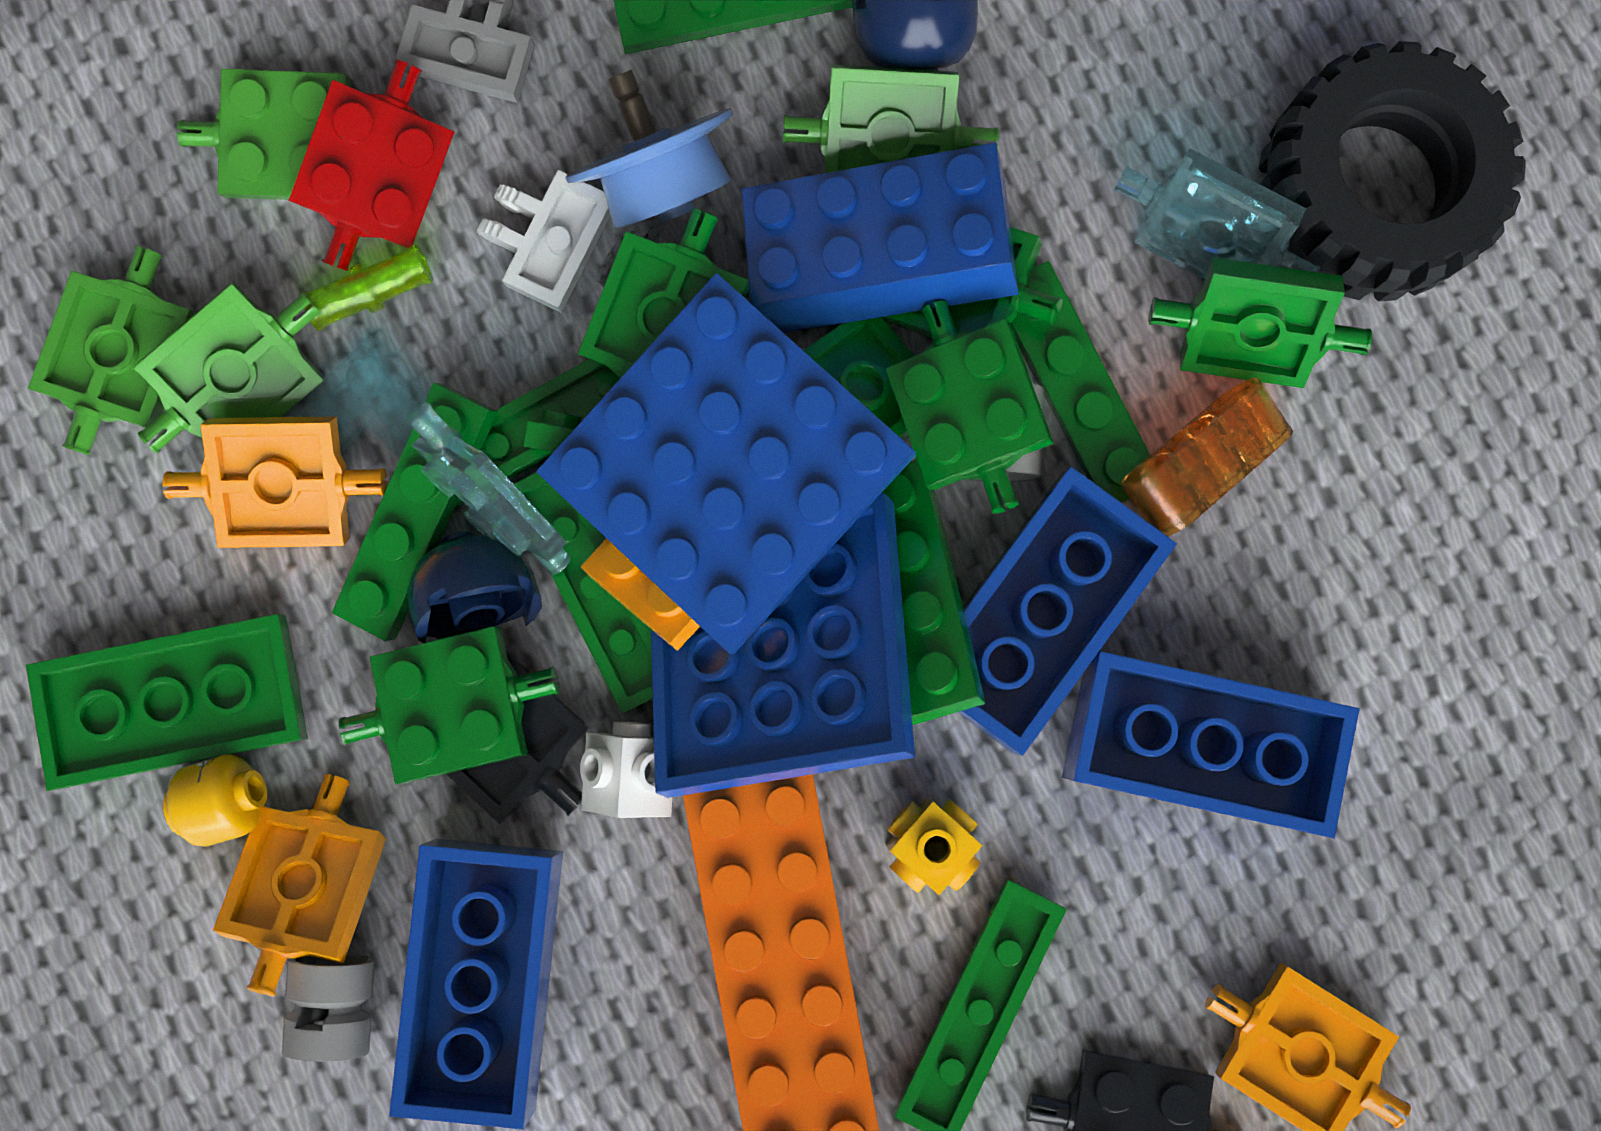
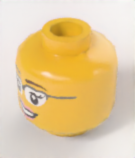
(214, 800)

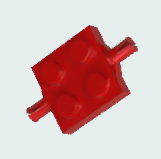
(371, 165)

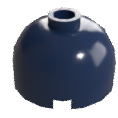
(915, 31)
(461, 584)

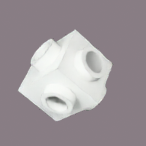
(621, 773)

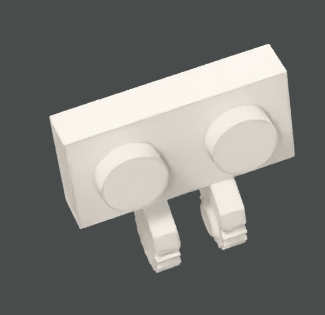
(557, 241)

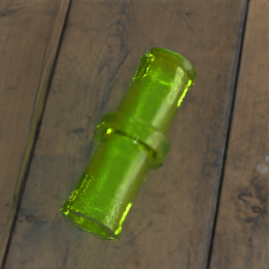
(370, 286)

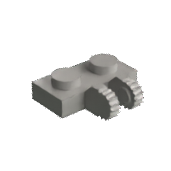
(465, 51)

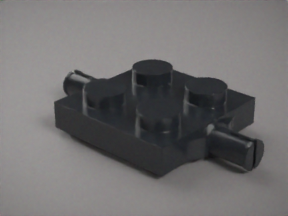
(549, 735)
(1129, 1096)

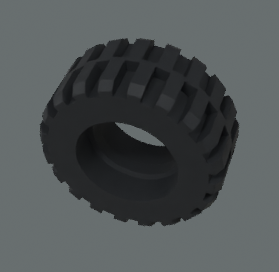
(1452, 124)

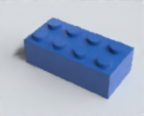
(880, 239)
(1055, 604)
(1211, 743)
(476, 983)

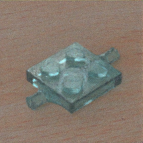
(1211, 214)
(493, 501)

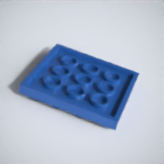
(725, 463)
(806, 690)

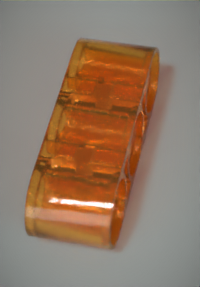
(1207, 457)

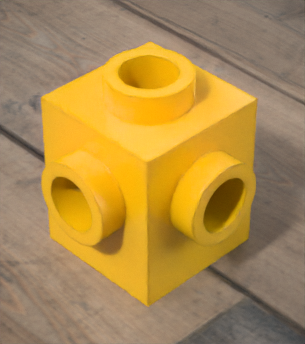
(913, 829)

